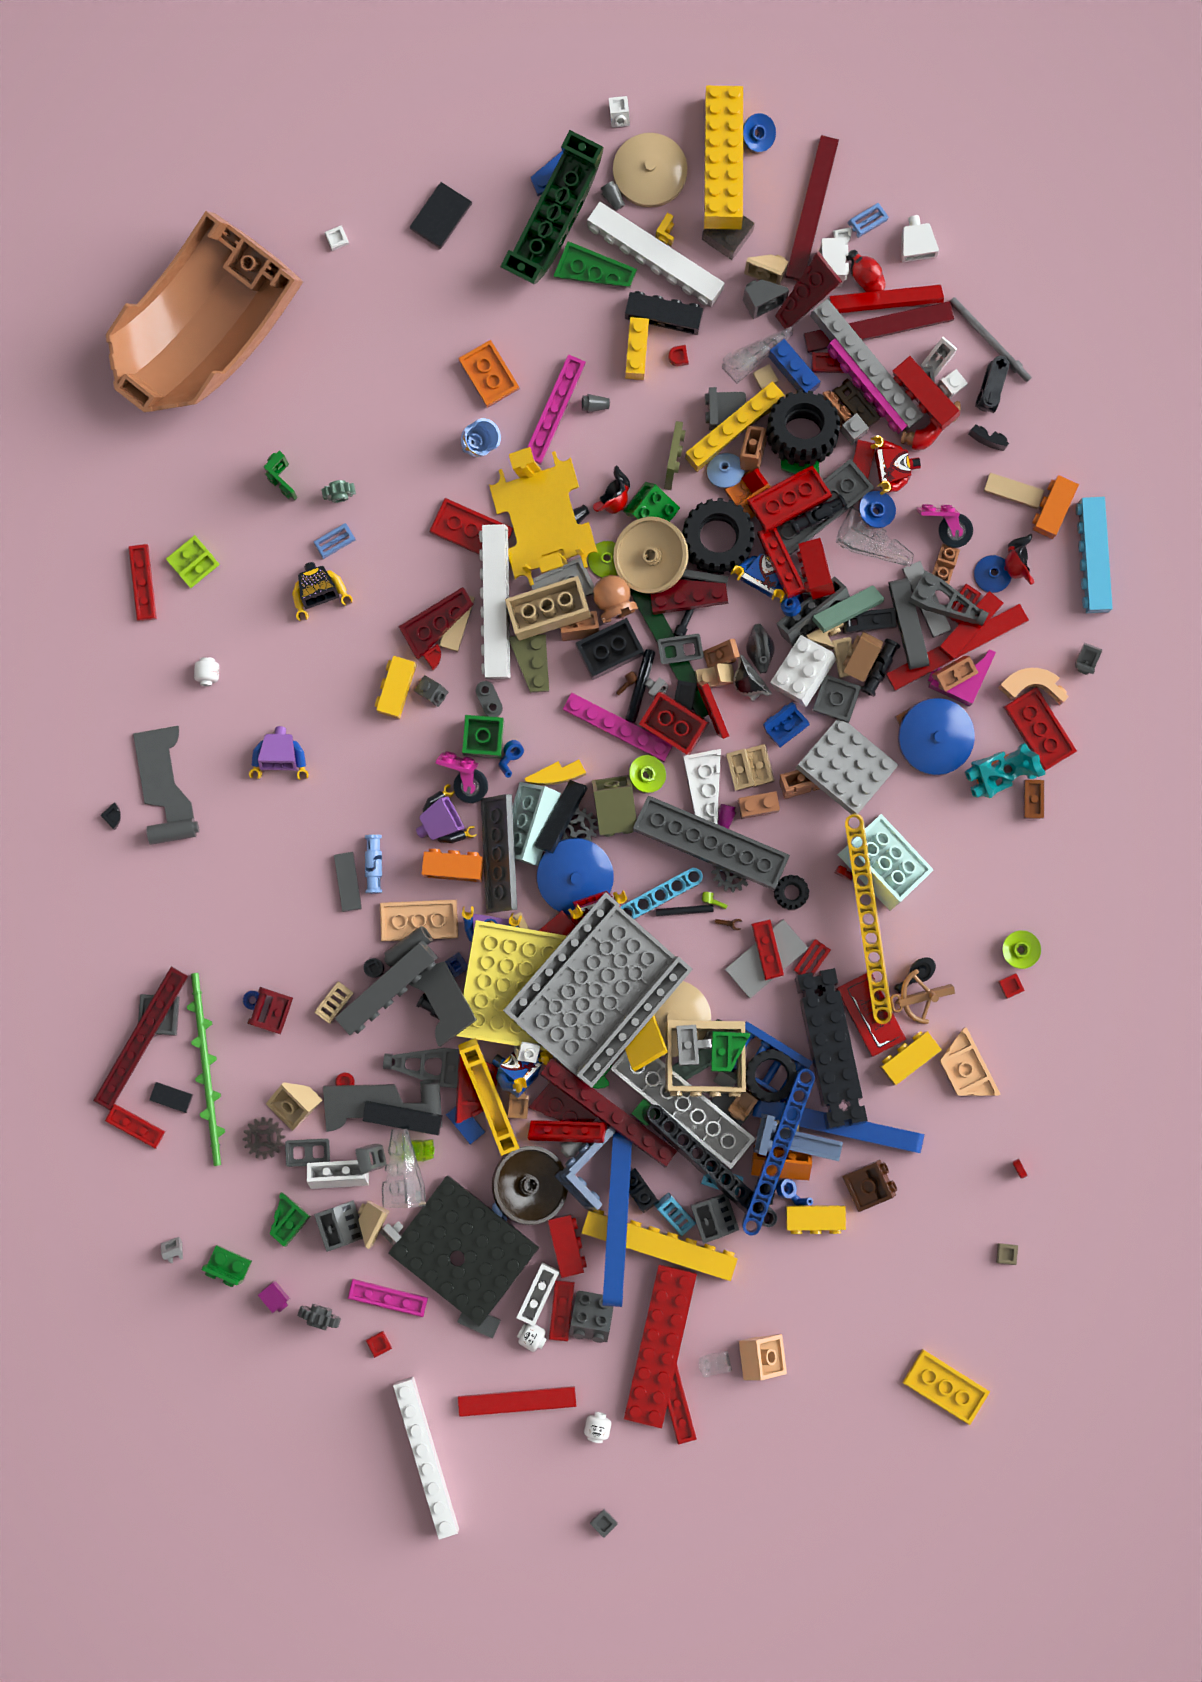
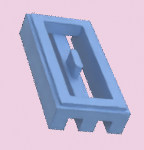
(856, 227)
(341, 545)

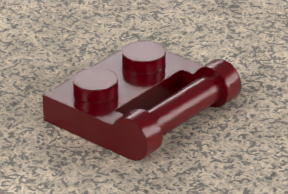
(276, 1011)

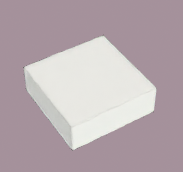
(336, 238)

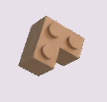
(863, 657)

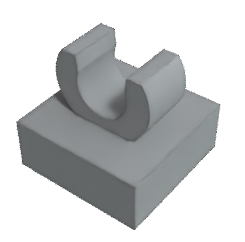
(655, 687)
(391, 1233)
(172, 1248)

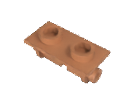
(843, 412)

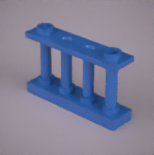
(766, 1043)

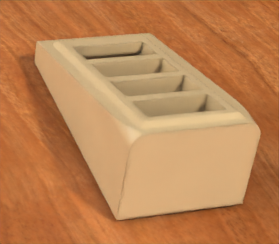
(323, 1015)

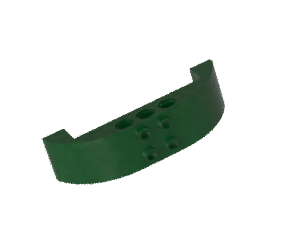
(555, 209)

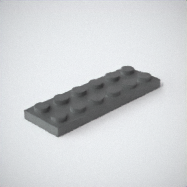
(846, 481)
(498, 853)

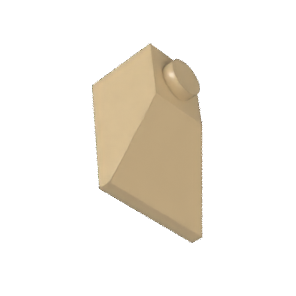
(766, 267)
(293, 1103)
(371, 1221)

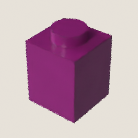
(274, 1297)

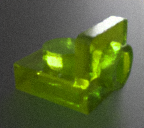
(423, 1150)

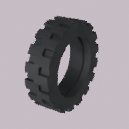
(752, 1066)

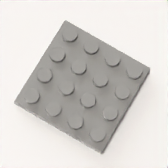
(847, 766)

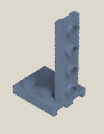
(801, 1142)
(577, 1186)

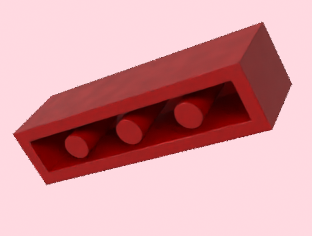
(926, 393)

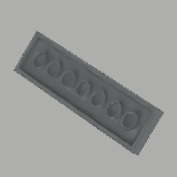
(711, 842)

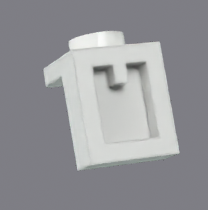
(619, 111)
(952, 383)
(527, 1052)

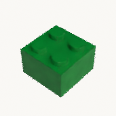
(483, 736)

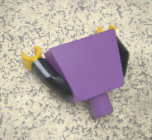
(441, 819)

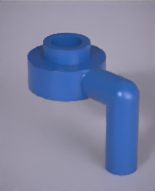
(793, 609)
(510, 754)
(790, 1192)

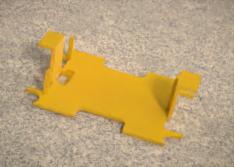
(541, 515)

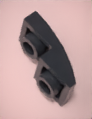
(995, 441)
(641, 1192)

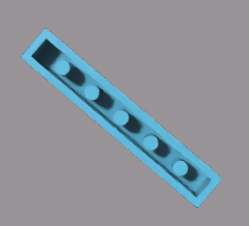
(1094, 555)

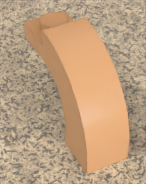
(1033, 678)

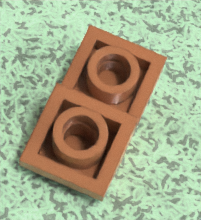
(946, 562)

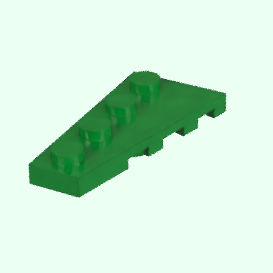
(588, 266)

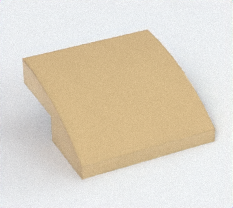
(750, 767)

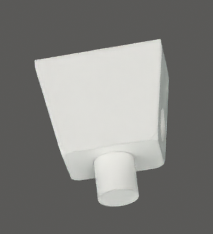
(917, 241)

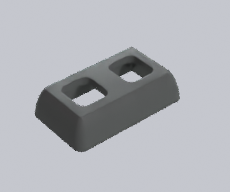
(678, 643)
(308, 1145)
(363, 1158)

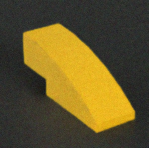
(556, 774)

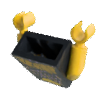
(316, 588)

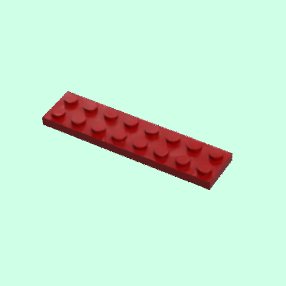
(660, 1346)

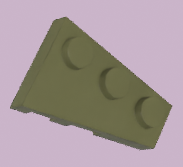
(676, 451)
(532, 659)

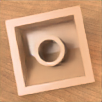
(762, 1357)

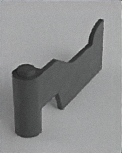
(160, 788)
(439, 988)
(349, 1100)

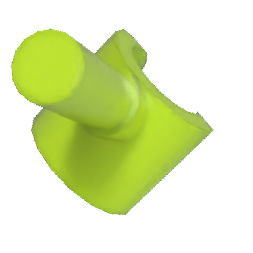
(707, 897)

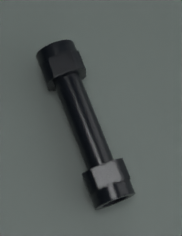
(681, 629)

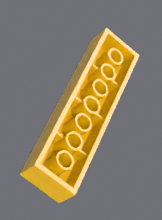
(723, 157)

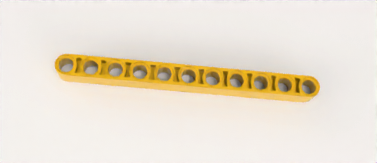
(884, 1004)

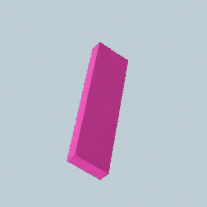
(387, 1298)

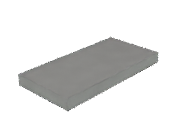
(747, 968)

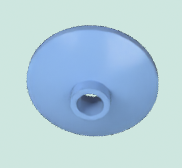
(725, 477)

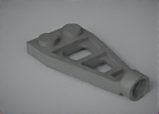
(929, 585)
(449, 1070)

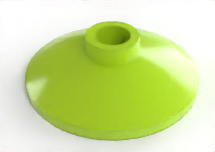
(598, 564)
(654, 769)
(1031, 948)

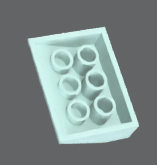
(893, 862)

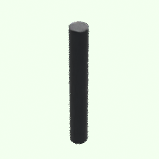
(684, 910)

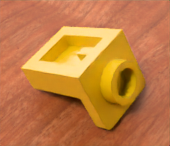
(664, 228)

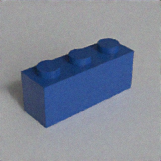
(793, 367)

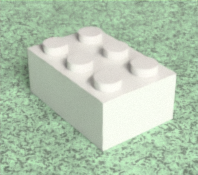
(803, 670)

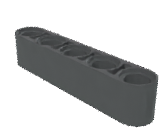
(908, 624)

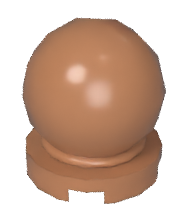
(613, 597)

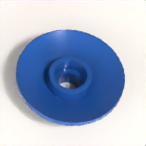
(766, 132)
(884, 505)
(986, 580)

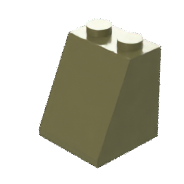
(614, 805)

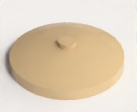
(650, 170)
(650, 555)
(683, 1004)

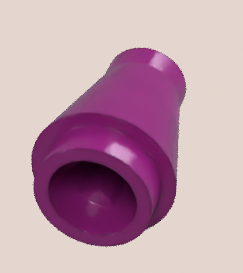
(726, 815)

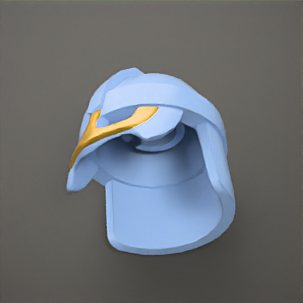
(483, 435)

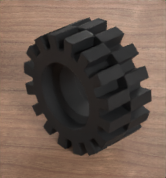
(803, 892)

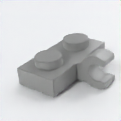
(689, 1045)

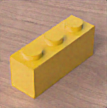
(637, 348)
(395, 687)
(910, 1057)
(816, 1218)

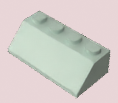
(530, 814)

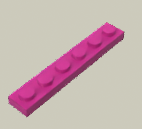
(861, 381)
(555, 407)
(617, 727)

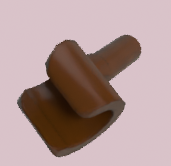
(631, 679)
(728, 923)

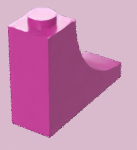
(967, 690)

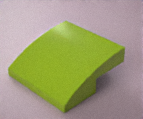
(192, 561)

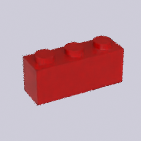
(815, 568)
(567, 1245)

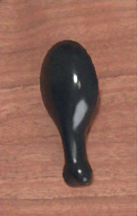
(926, 969)

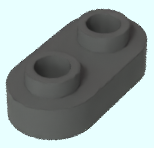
(488, 699)

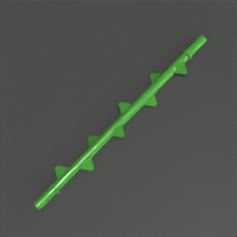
(205, 1077)

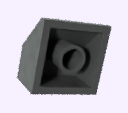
(763, 297)

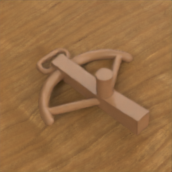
(929, 994)

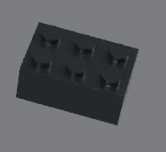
(609, 649)

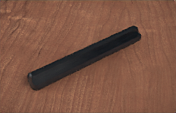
(640, 686)

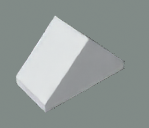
(940, 356)

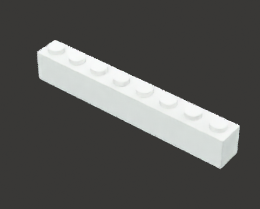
(655, 254)
(494, 609)
(426, 1458)

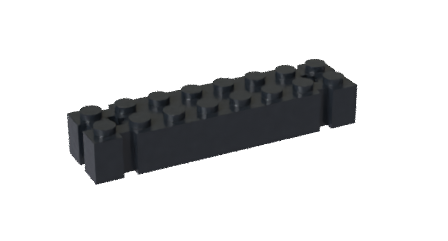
(831, 1049)

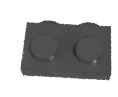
(722, 405)
(590, 1318)

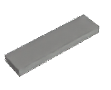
(936, 623)

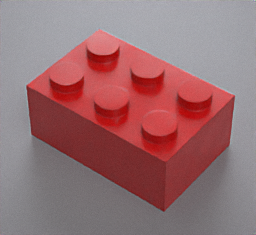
(674, 723)

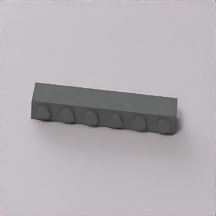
(387, 987)

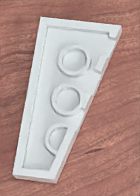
(703, 782)

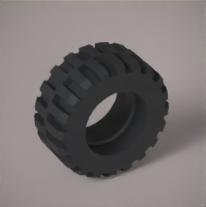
(808, 407)
(725, 512)

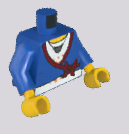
(760, 575)
(518, 1075)

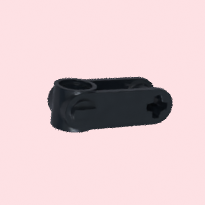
(992, 385)

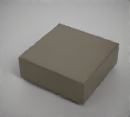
(1007, 1254)

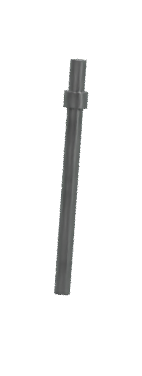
(1016, 366)

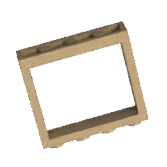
(696, 1091)

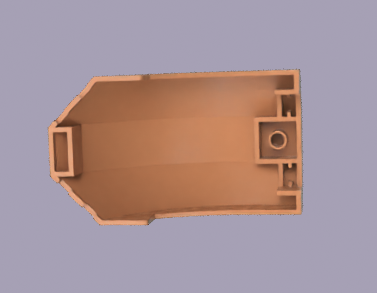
(198, 318)

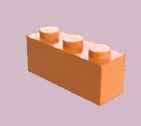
(1054, 506)
(796, 1165)

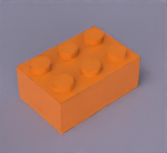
(452, 865)

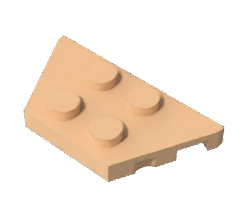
(967, 1069)

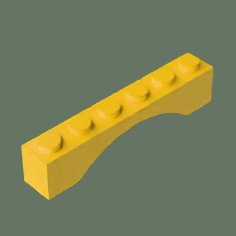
(723, 434)
(488, 1096)

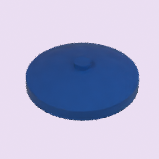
(936, 736)
(573, 873)

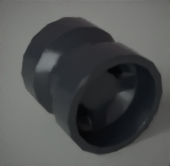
(375, 970)

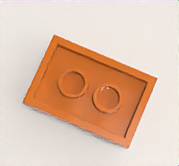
(489, 373)

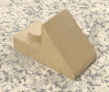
(823, 638)
(716, 676)

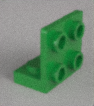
(651, 502)
(227, 1266)

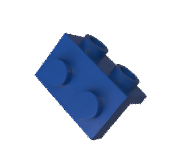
(785, 724)

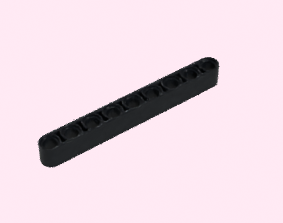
(702, 1160)

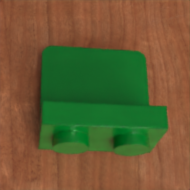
(274, 467)

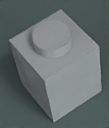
(854, 429)

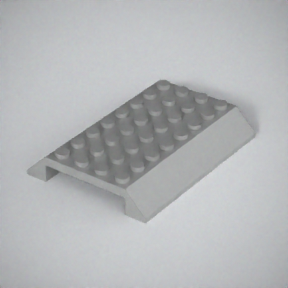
(597, 990)

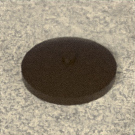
(527, 1185)

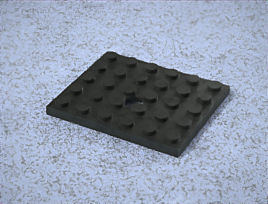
(490, 1245)

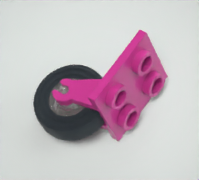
(954, 529)
(470, 783)

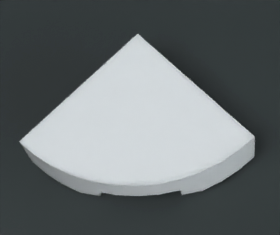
(843, 233)

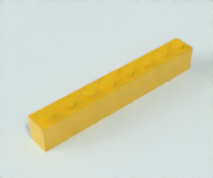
(667, 1246)

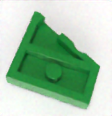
(726, 1050)

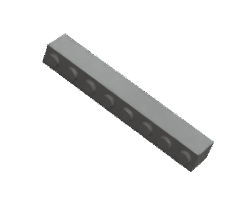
(835, 326)

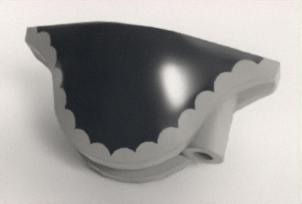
(748, 682)

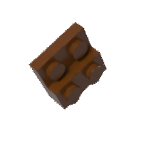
(870, 1185)

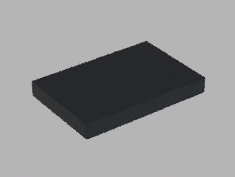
(440, 215)

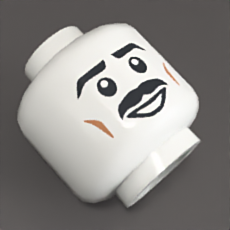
(531, 1337)
(597, 1427)

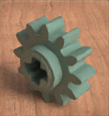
(338, 491)

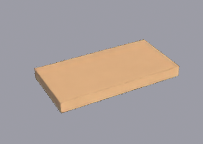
(402, 918)

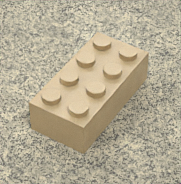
(548, 608)

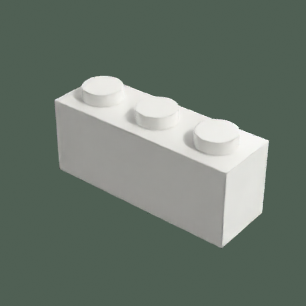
(335, 1175)
(538, 1294)

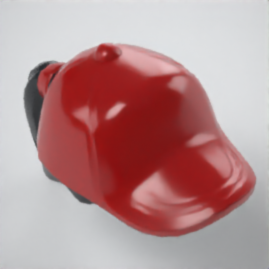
(866, 272)
(615, 494)
(1017, 559)

